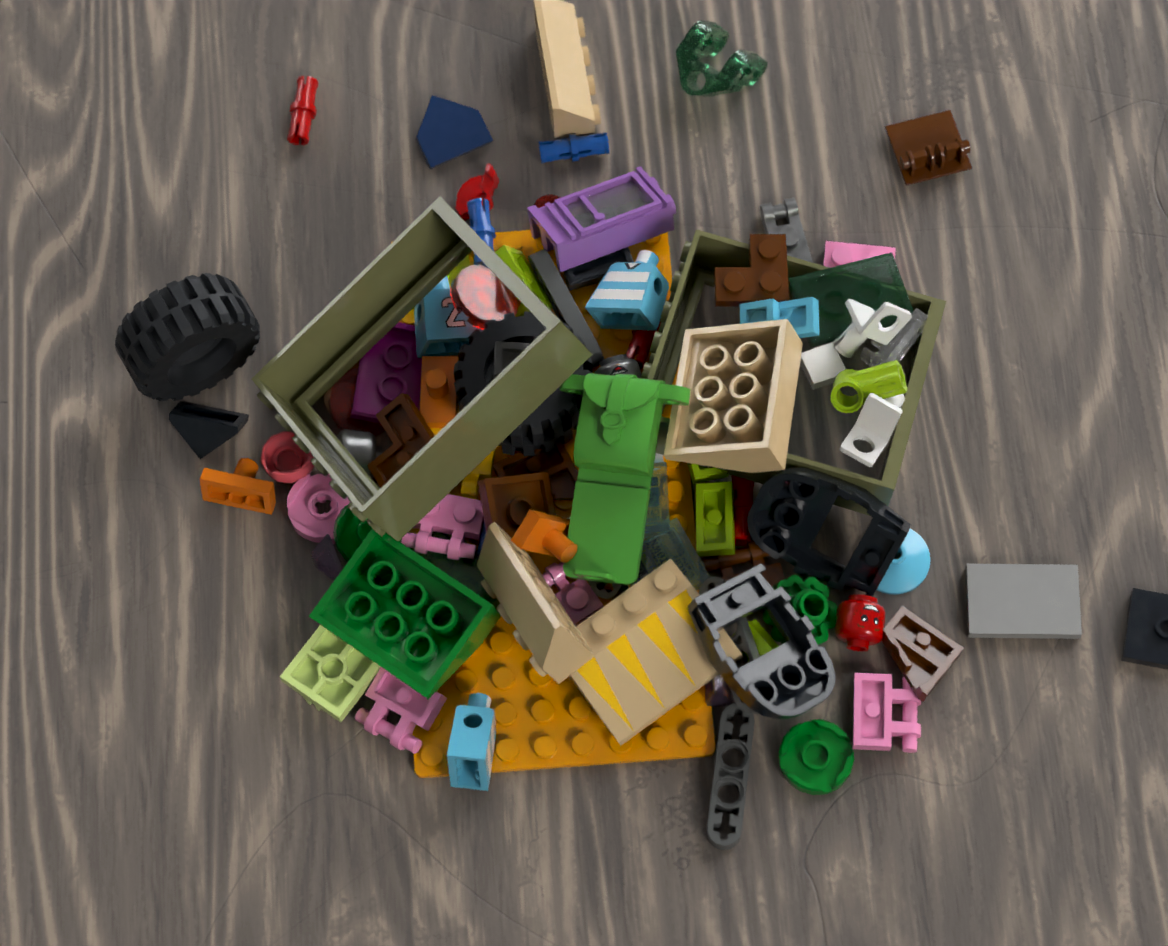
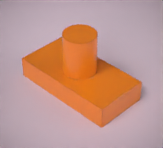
(438, 391)
(239, 489)
(545, 535)

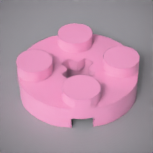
(302, 507)

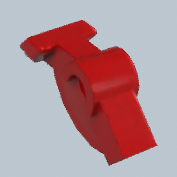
(477, 187)

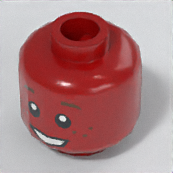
(860, 622)

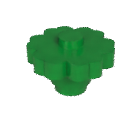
(808, 599)

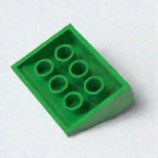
(405, 613)

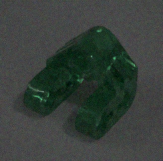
(707, 40)

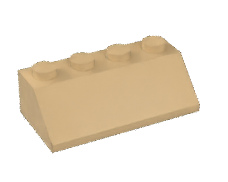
(564, 69)
(531, 607)

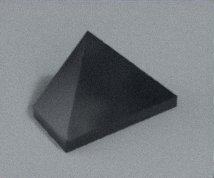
(205, 426)

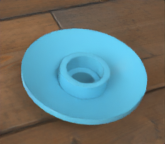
(908, 570)

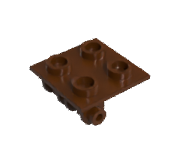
(929, 147)

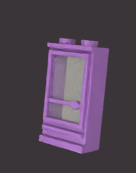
(603, 218)

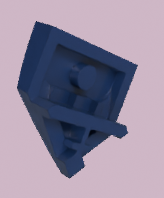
(450, 131)

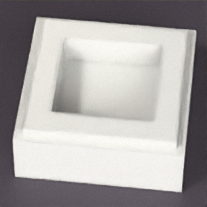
(821, 365)

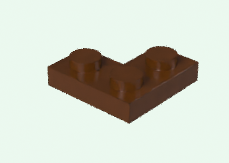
(762, 280)
(407, 432)

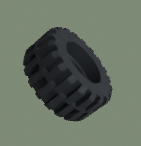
(187, 337)
(475, 370)

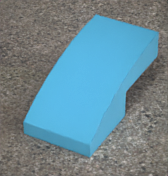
(801, 313)

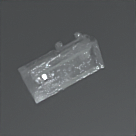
(900, 345)

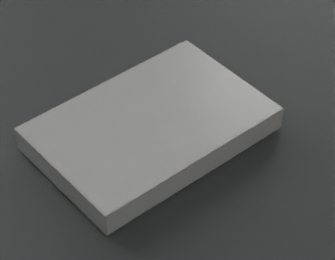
(1023, 601)

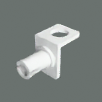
(867, 325)
(875, 426)

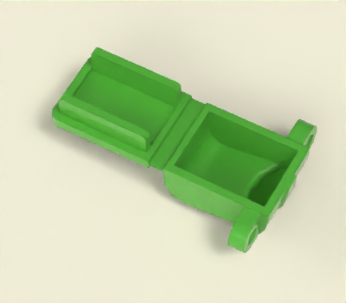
(615, 466)

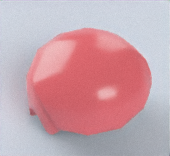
(285, 459)

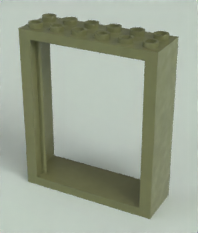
(696, 269)
(365, 315)

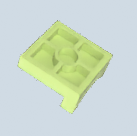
(330, 673)

